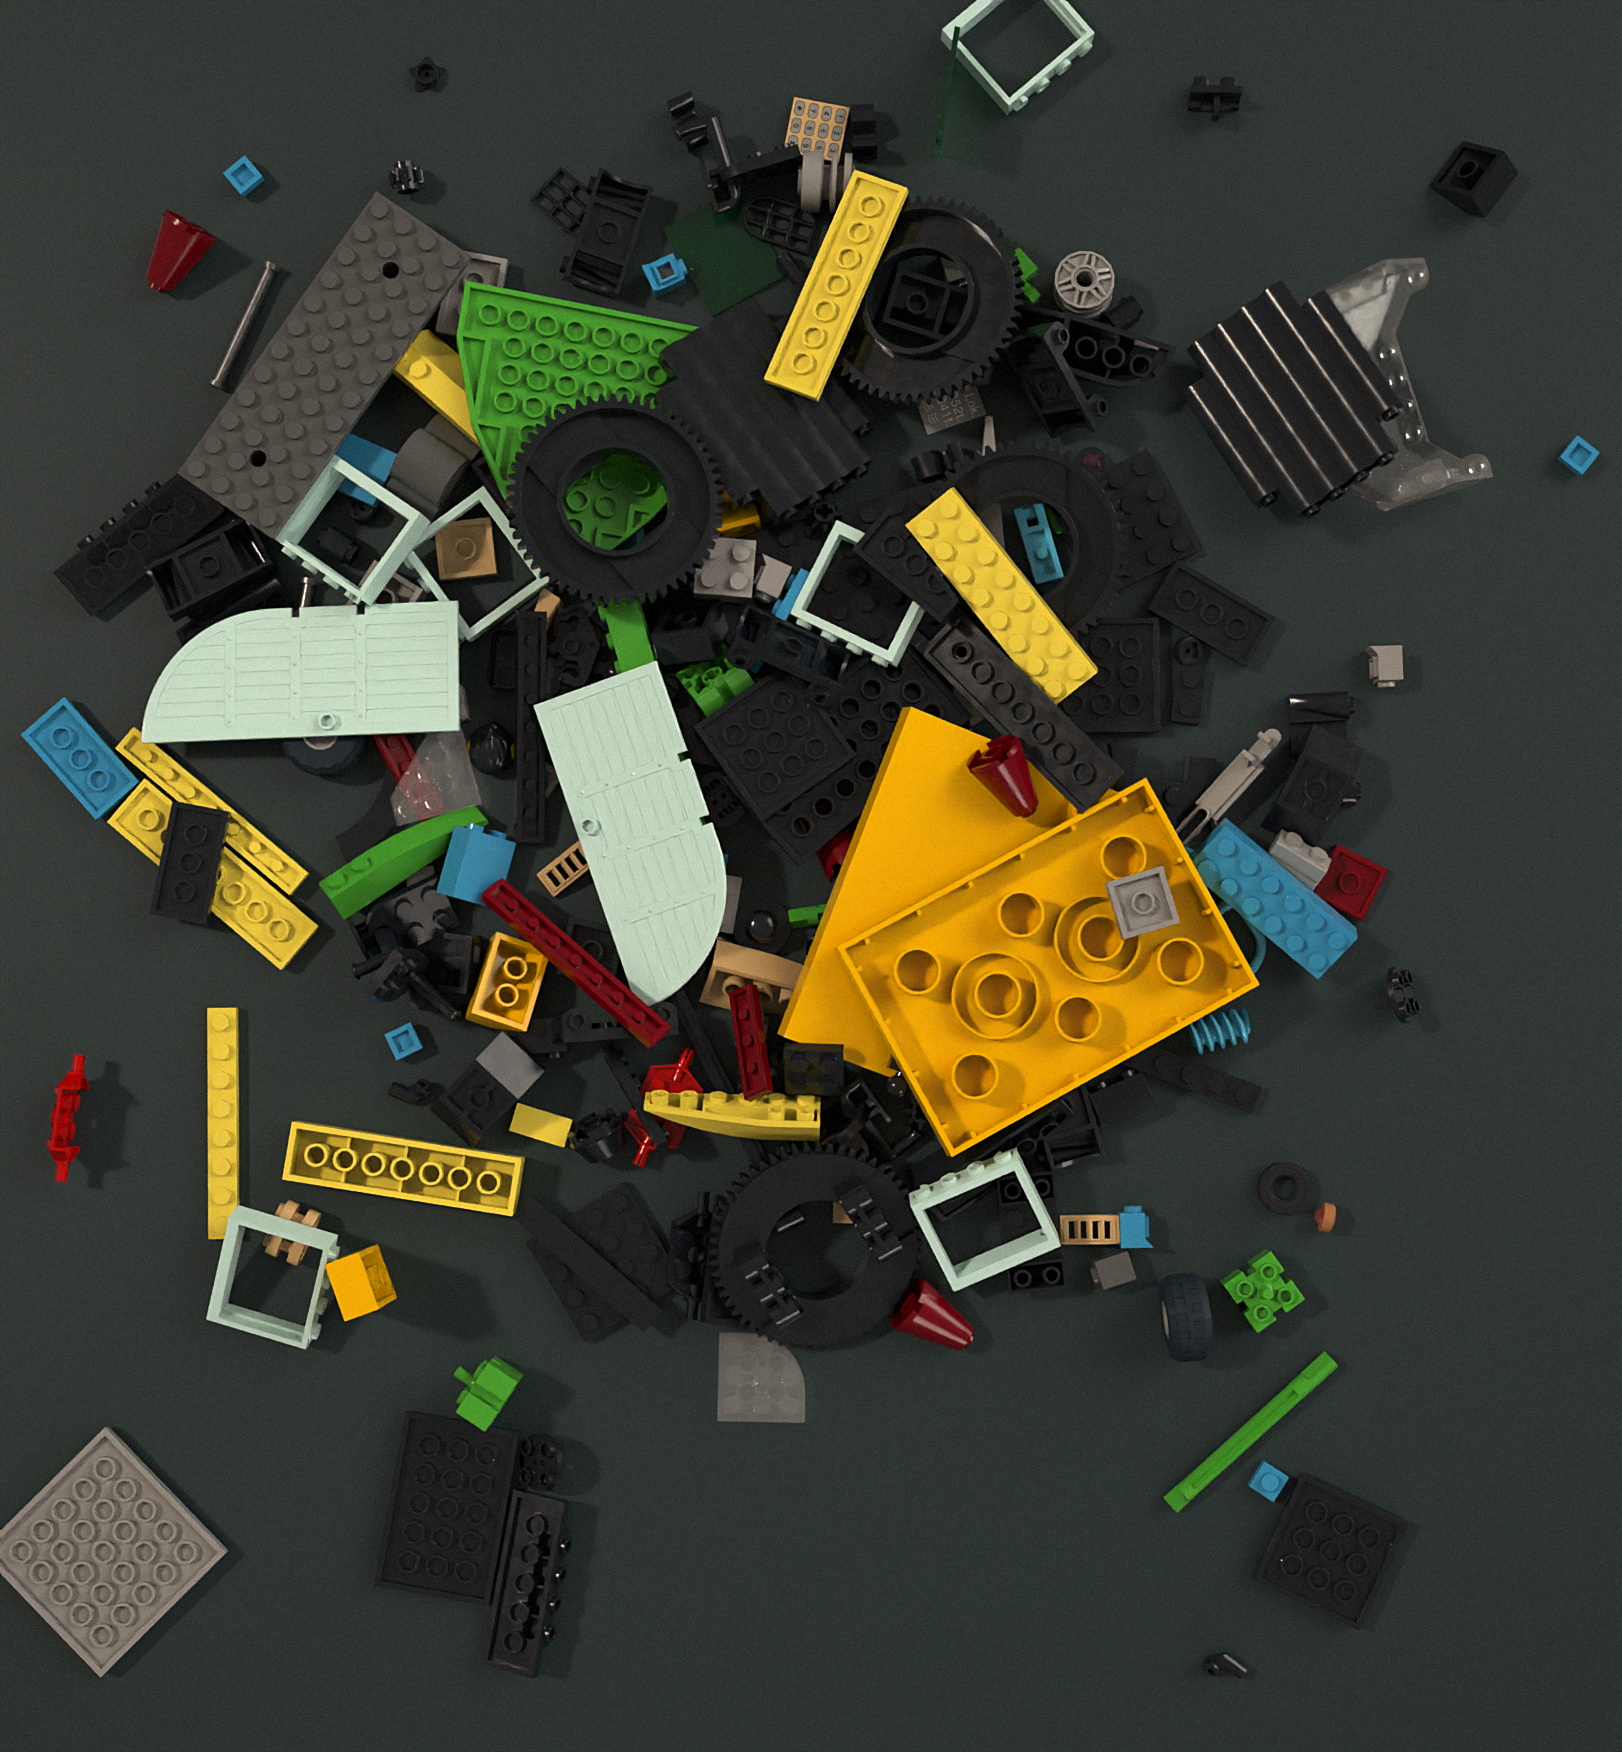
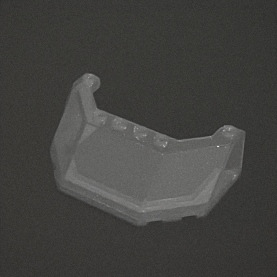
(1374, 307)

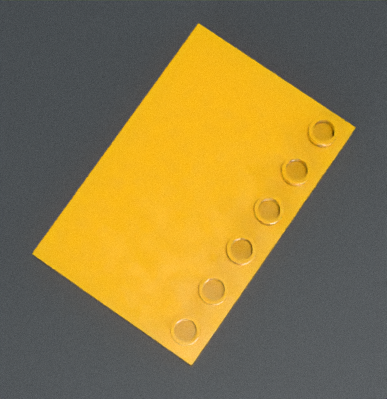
(915, 836)
(1022, 978)

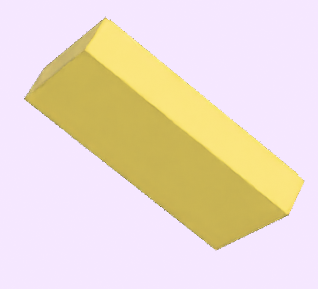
(541, 1125)

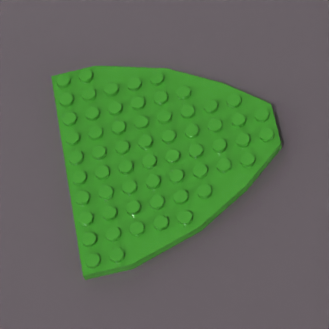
(537, 354)

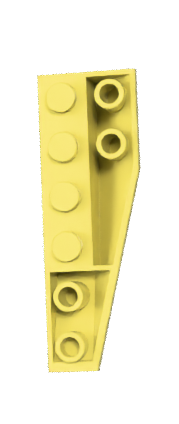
(729, 1114)

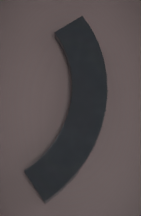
(376, 821)

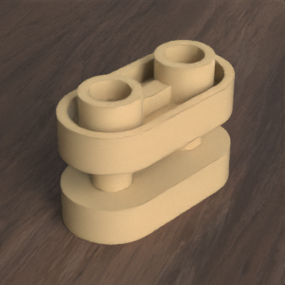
(296, 1250)

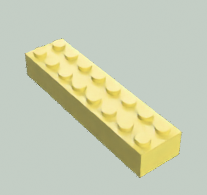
(1001, 596)
(403, 1168)

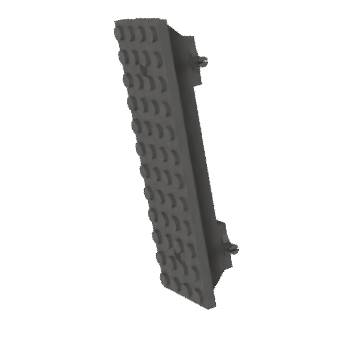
(325, 365)

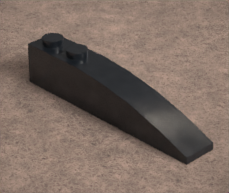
(1022, 1134)

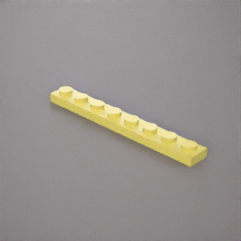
(190, 790)
(222, 1117)

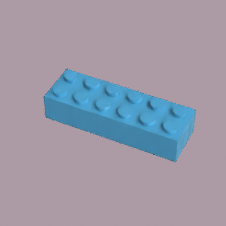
(1272, 899)

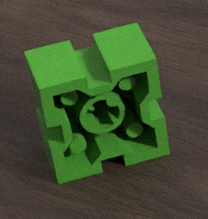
(714, 682)
(1261, 1290)
(486, 1391)

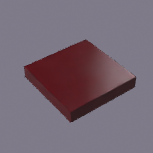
(1350, 882)

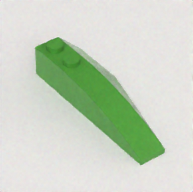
(394, 861)

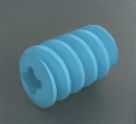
(1220, 1030)

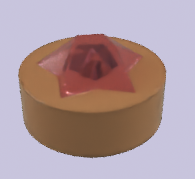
(1325, 1217)

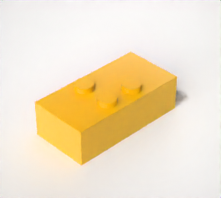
(361, 1282)

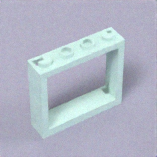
(1038, 83)
(312, 506)
(429, 584)
(833, 633)
(1002, 1256)
(259, 1323)

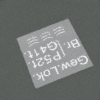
(951, 411)

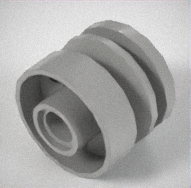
(822, 181)
(1083, 285)

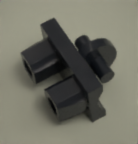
(1214, 98)

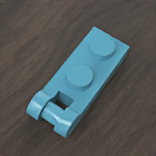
(1038, 545)

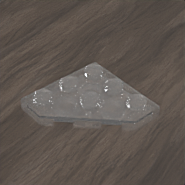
(436, 780)

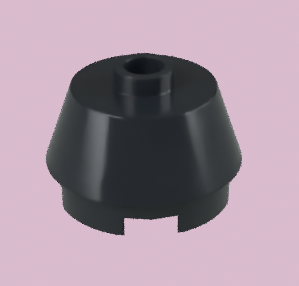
(598, 1136)

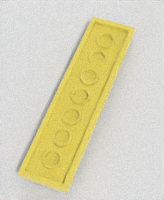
(836, 285)
(241, 894)

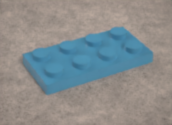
(81, 758)

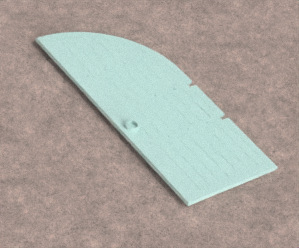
(312, 675)
(640, 825)

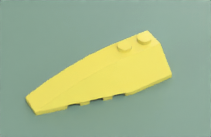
(436, 376)

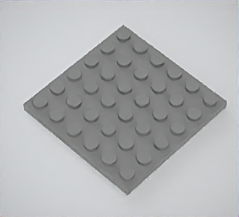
(105, 1551)

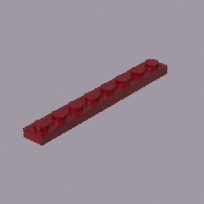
(575, 963)

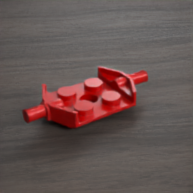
(673, 1079)
(62, 1118)

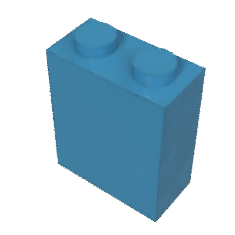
(474, 863)

